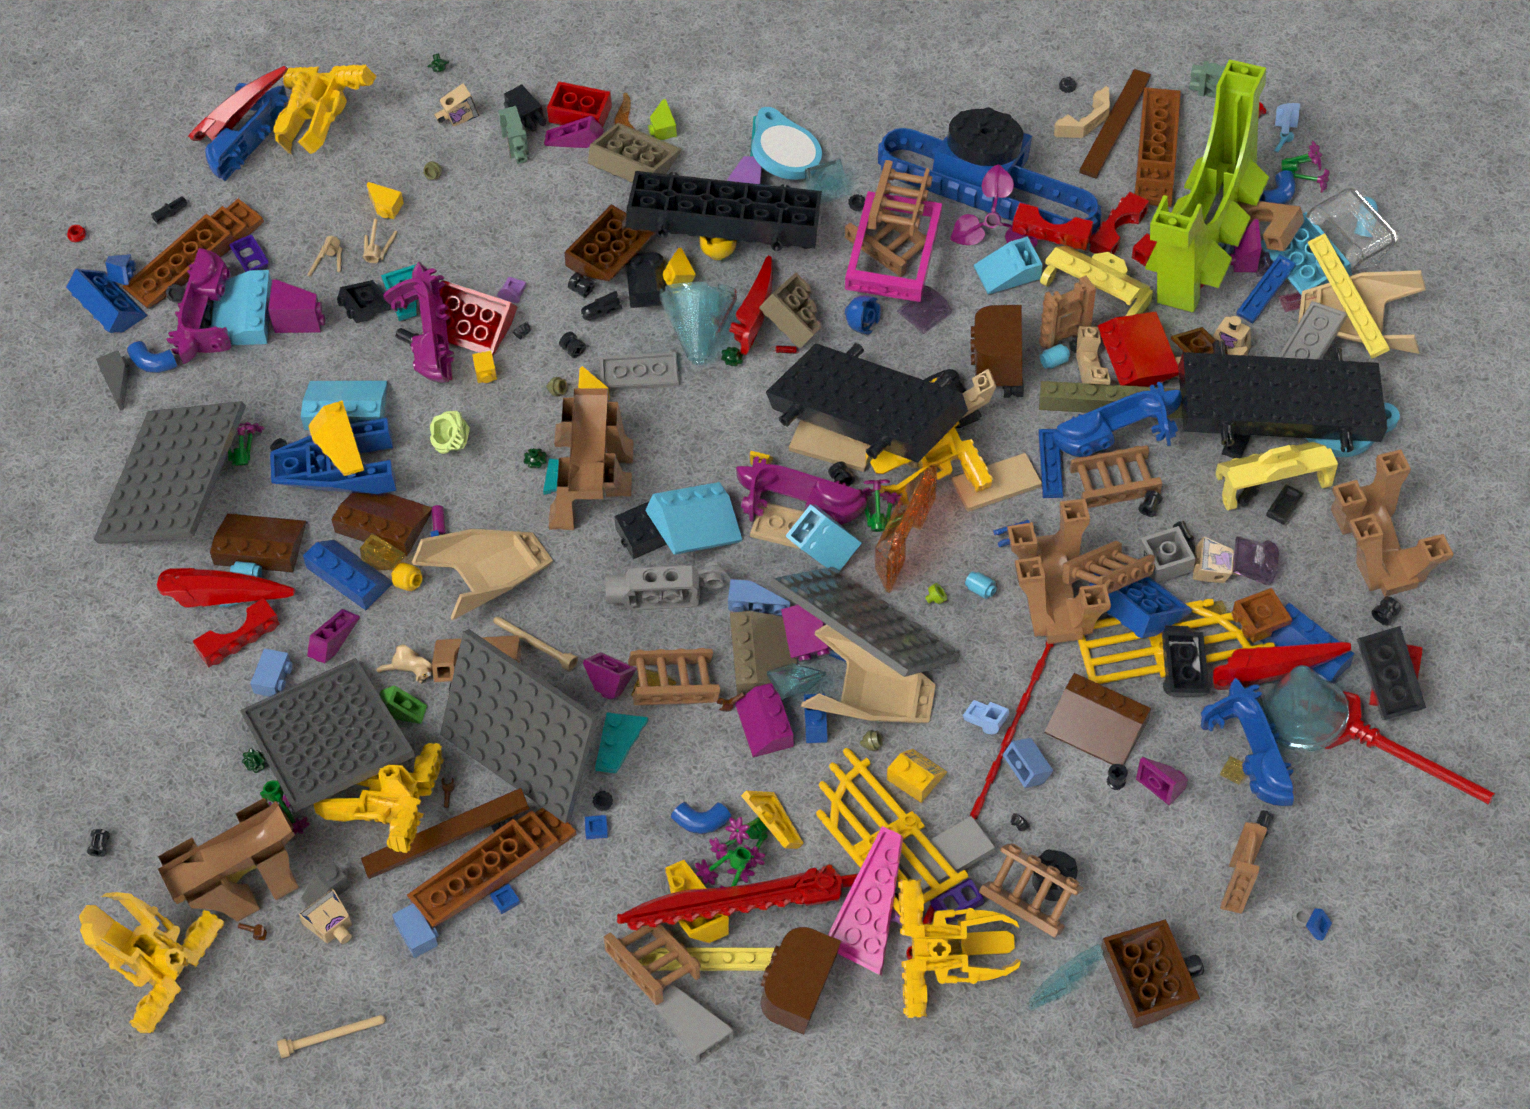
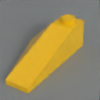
(335, 437)
(681, 878)

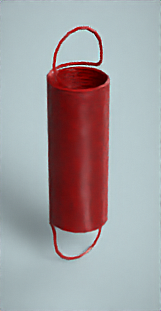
(786, 349)

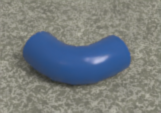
(1285, 189)
(148, 361)
(701, 821)

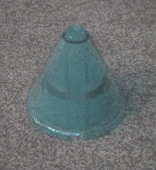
(698, 315)
(1306, 710)

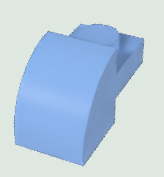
(1287, 116)
(989, 716)

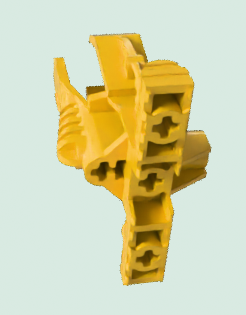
(316, 98)
(942, 454)
(390, 798)
(946, 946)
(147, 951)

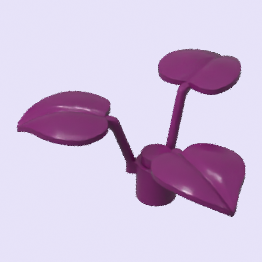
(967, 228)

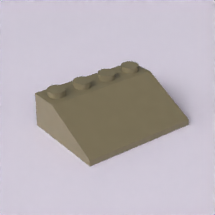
(628, 150)
(757, 646)

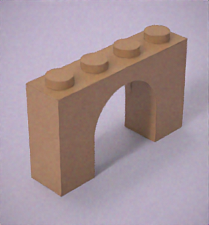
(1284, 222)
(447, 652)

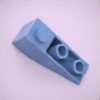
(749, 596)

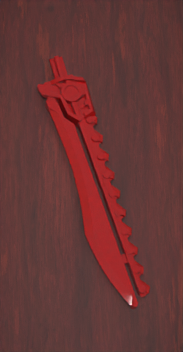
(804, 888)

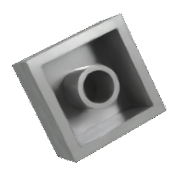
(1171, 554)

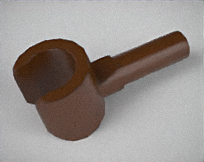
(728, 703)
(447, 788)
(258, 931)

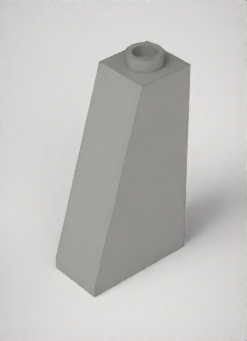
(693, 1024)

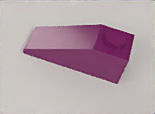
(574, 134)
(329, 638)

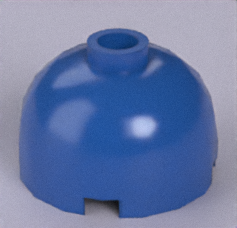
(862, 310)

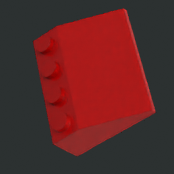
(476, 318)
(1139, 349)

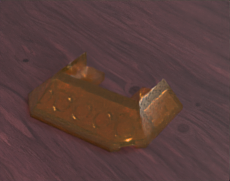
(909, 512)

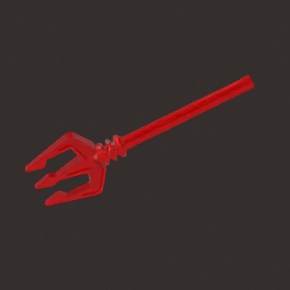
(1356, 730)

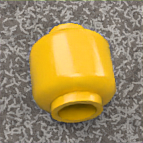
(406, 576)

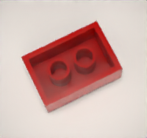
(577, 102)

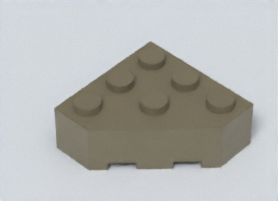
(793, 310)

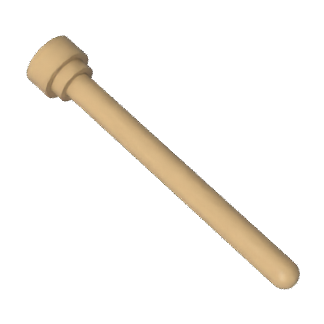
(567, 661)
(288, 1047)

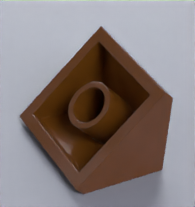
(1194, 341)

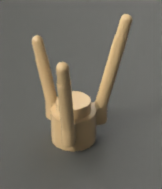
(330, 247)
(372, 252)

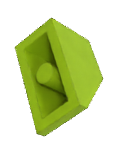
(662, 122)

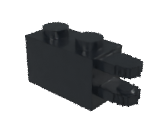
(527, 107)

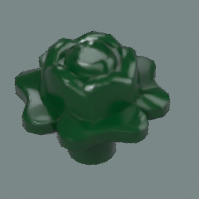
(438, 64)
(732, 356)
(534, 458)
(253, 760)

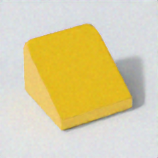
(753, 454)

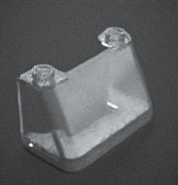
(1359, 224)

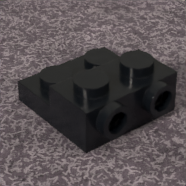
(362, 300)

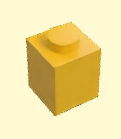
(484, 367)

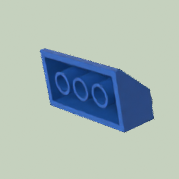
(105, 300)
(346, 572)
(1305, 632)

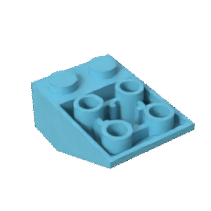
(1009, 266)
(823, 538)

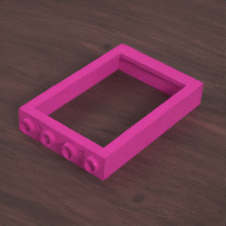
(890, 285)

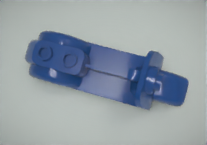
(233, 147)
(1094, 429)
(1265, 766)

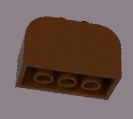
(998, 343)
(797, 977)

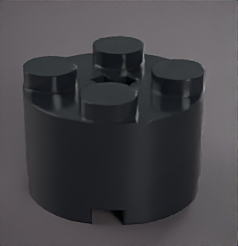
(1062, 862)

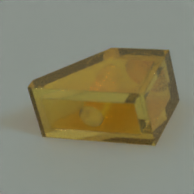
(380, 554)

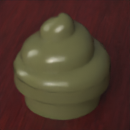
(432, 170)
(557, 386)
(871, 740)

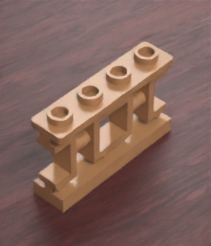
(1077, 302)

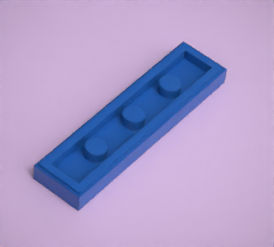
(1266, 289)
(1050, 465)

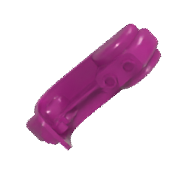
(204, 284)
(432, 347)
(835, 499)

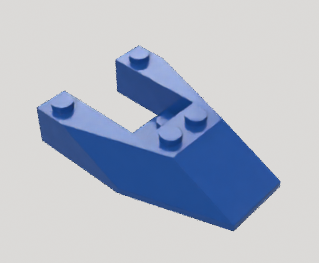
(306, 466)

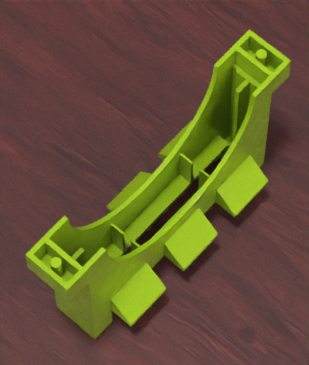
(1185, 245)

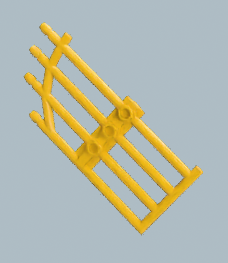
(1157, 644)
(906, 825)

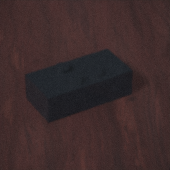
(1391, 673)

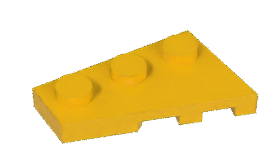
(774, 817)

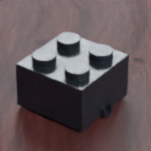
(638, 531)

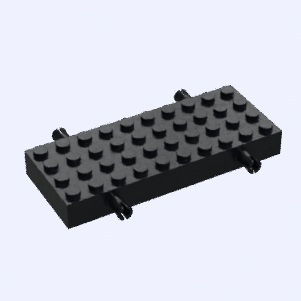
(724, 210)
(1282, 397)
(867, 402)

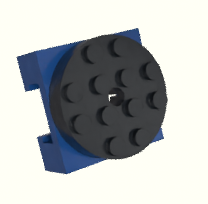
(980, 141)

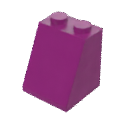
(294, 309)
(800, 634)

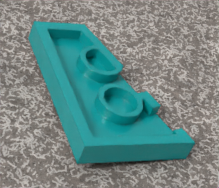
(617, 738)

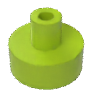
(936, 594)

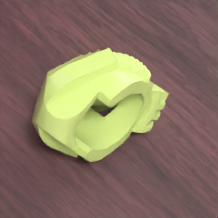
(449, 432)

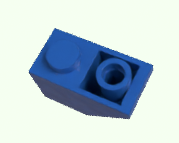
(120, 268)
(815, 723)

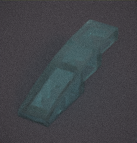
(1061, 980)

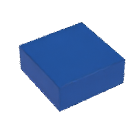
(596, 827)
(505, 899)
(1318, 924)

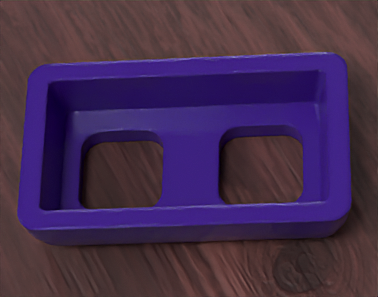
(249, 242)
(938, 904)

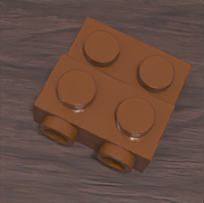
(1260, 615)

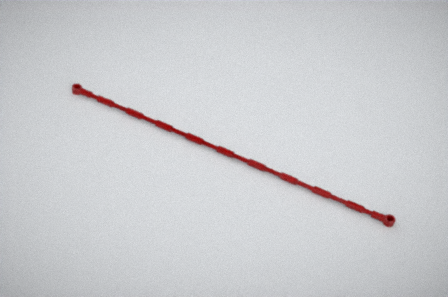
(996, 764)

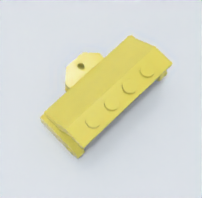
(1103, 275)
(1276, 465)

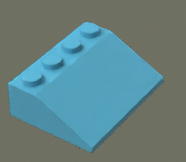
(1307, 271)
(245, 308)
(361, 399)
(694, 518)

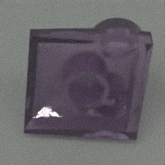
(926, 313)
(1256, 560)

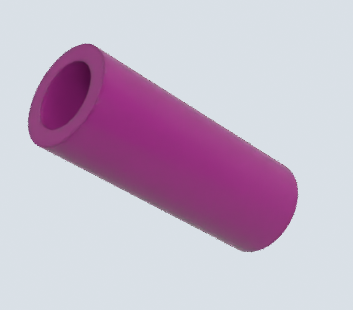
(438, 519)

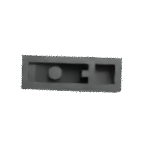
(116, 375)

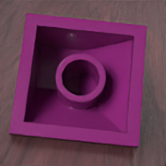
(1247, 254)
(608, 674)
(1161, 779)

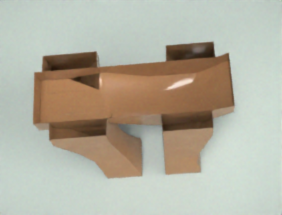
(589, 429)
(1368, 515)
(1040, 573)
(200, 871)

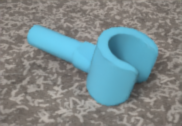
(1284, 138)

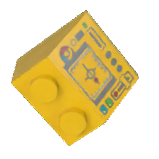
(914, 774)

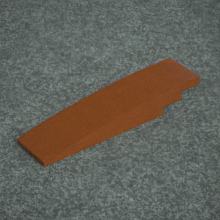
(1157, 145)
(208, 233)
(490, 865)

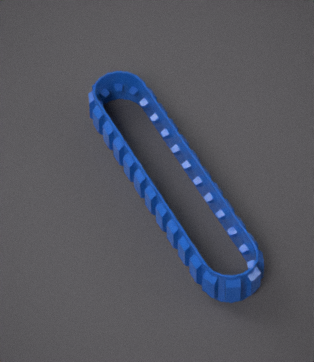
(973, 195)

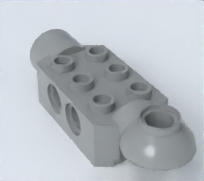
(664, 586)

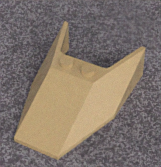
(1376, 291)
(486, 560)
(873, 688)

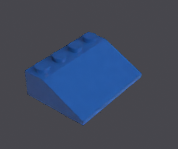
(1146, 607)

